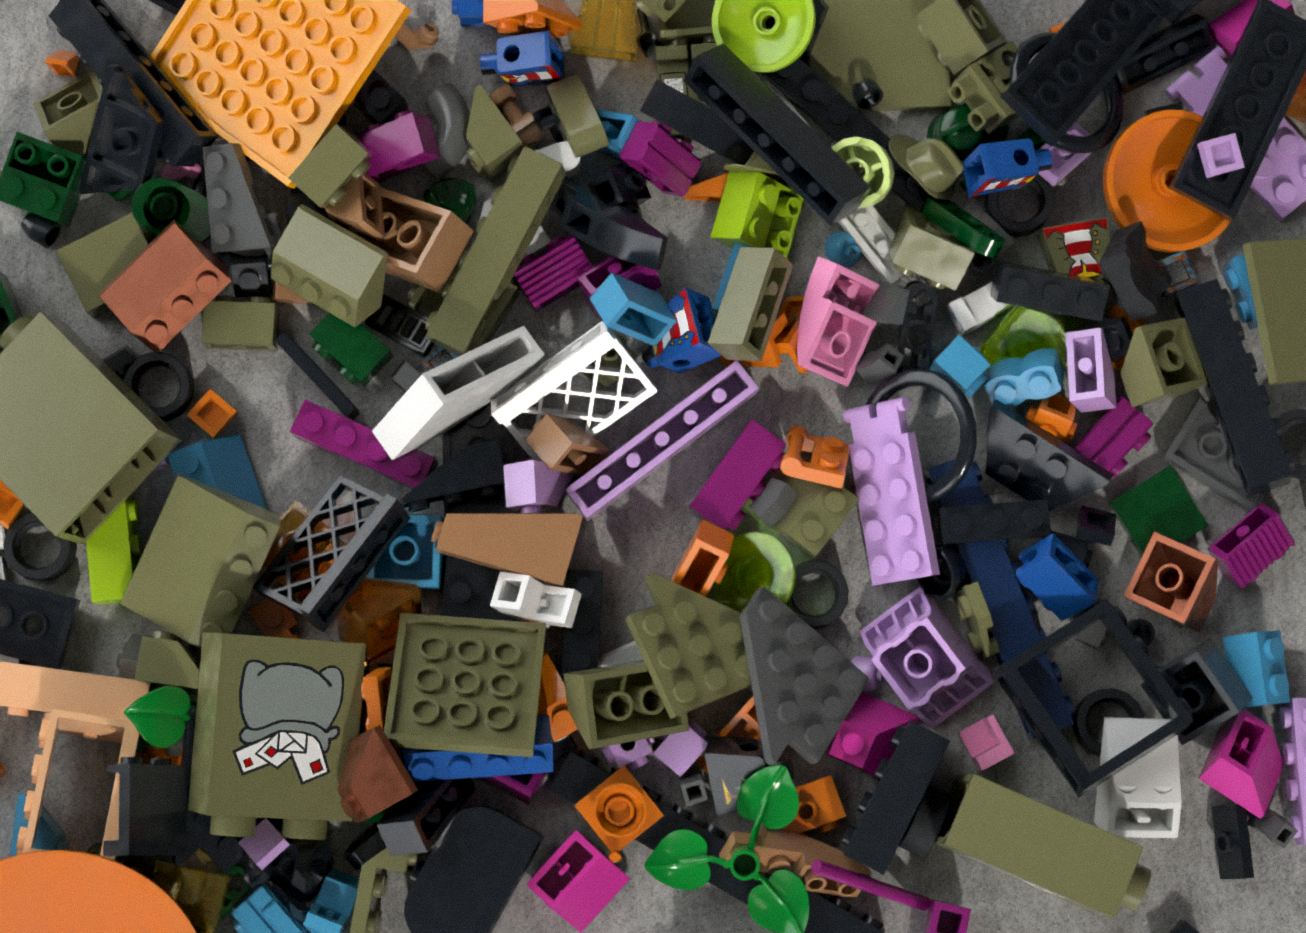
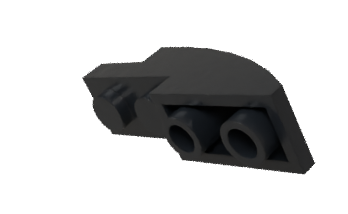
(608, 228)

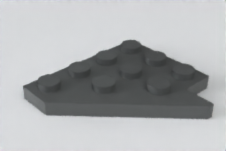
(796, 679)

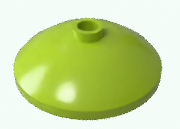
(764, 50)

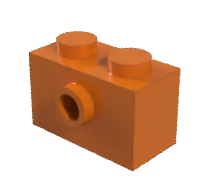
(704, 558)
(817, 807)

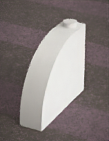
(456, 391)

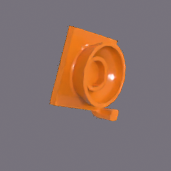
(618, 811)

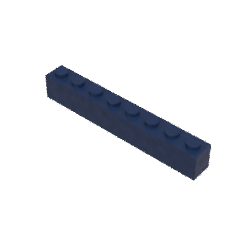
(1008, 606)

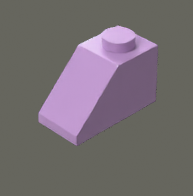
(1090, 371)
(533, 486)

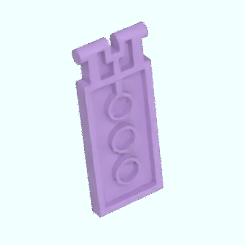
(1282, 174)
(891, 493)

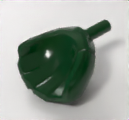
(453, 195)

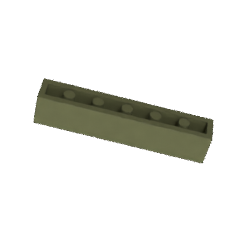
(495, 252)

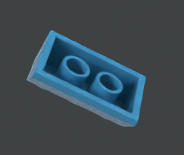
(220, 464)

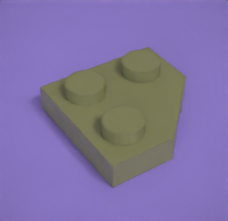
(974, 609)

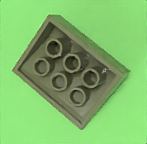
(200, 560)

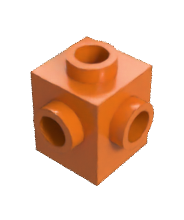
(1054, 416)

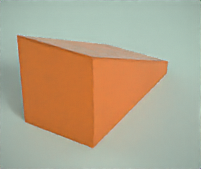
(64, 63)
(708, 190)

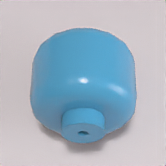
(842, 249)

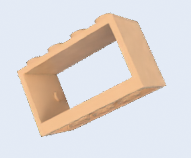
(88, 727)

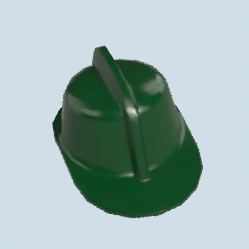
(954, 129)
(165, 200)

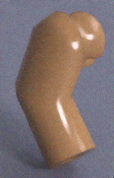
(418, 38)

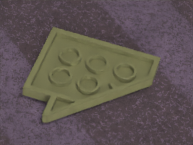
(689, 646)

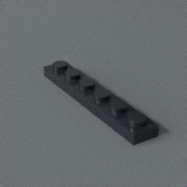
(840, 120)

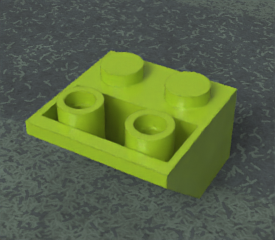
(757, 212)

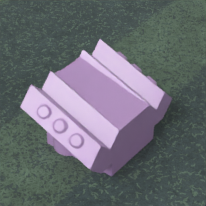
(925, 658)

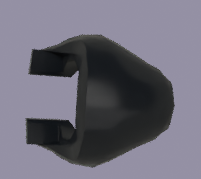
(296, 871)

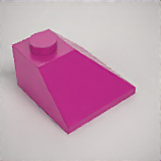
(868, 732)

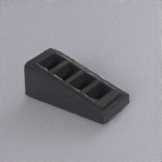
(424, 345)

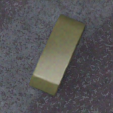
(577, 115)

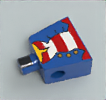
(526, 59)
(1003, 166)
(687, 341)

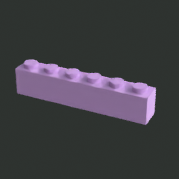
(662, 440)

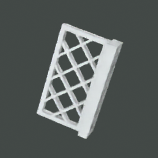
(561, 368)

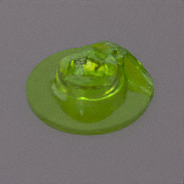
(1022, 333)
(756, 562)

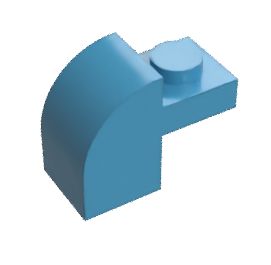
(334, 904)

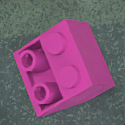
(1244, 762)
(578, 881)

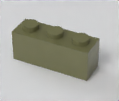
(750, 304)

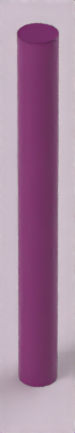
(870, 885)

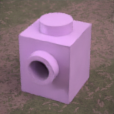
(682, 748)

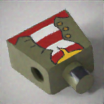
(1075, 247)

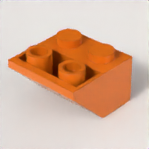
(530, 16)

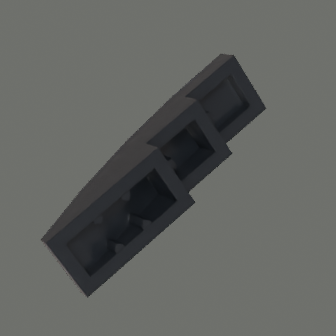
(695, 122)

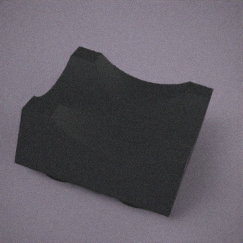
(1134, 272)

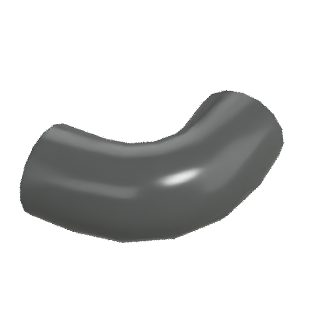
(453, 119)

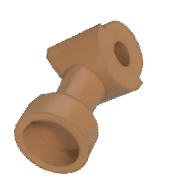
(521, 123)

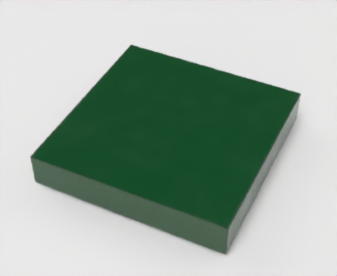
(1159, 507)

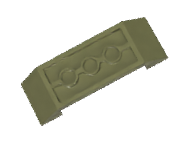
(374, 885)

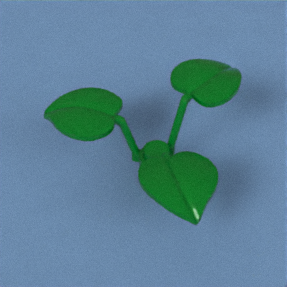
(161, 715)
(778, 902)

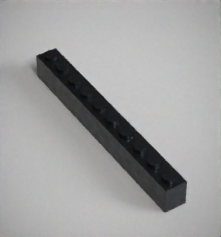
(581, 775)

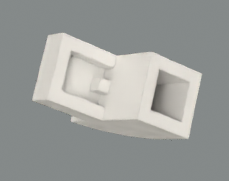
(531, 601)

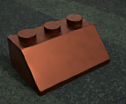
(165, 286)

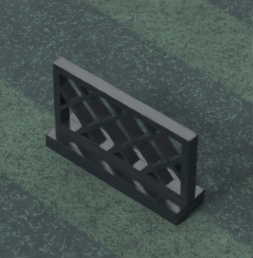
(351, 561)

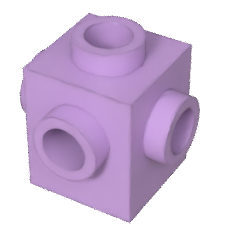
(632, 759)

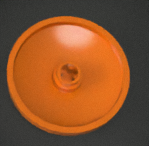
(1139, 180)

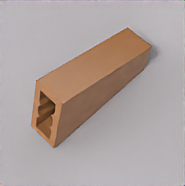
(512, 542)

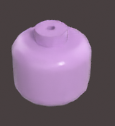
(869, 669)

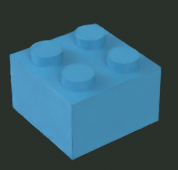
(413, 556)

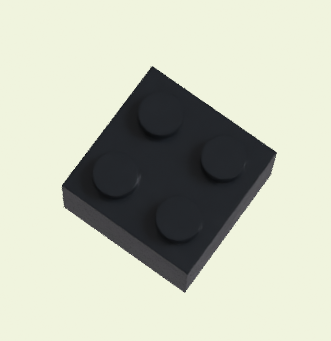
(1207, 685)

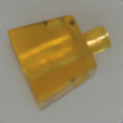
(606, 30)

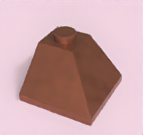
(1175, 582)
(372, 776)

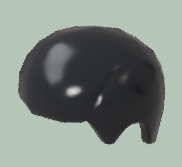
(951, 576)

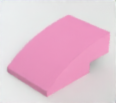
(832, 322)

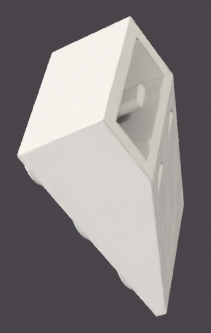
(1146, 794)

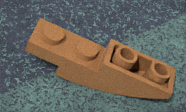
(796, 853)

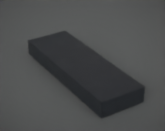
(319, 378)

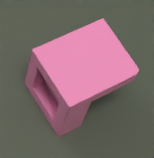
(985, 743)

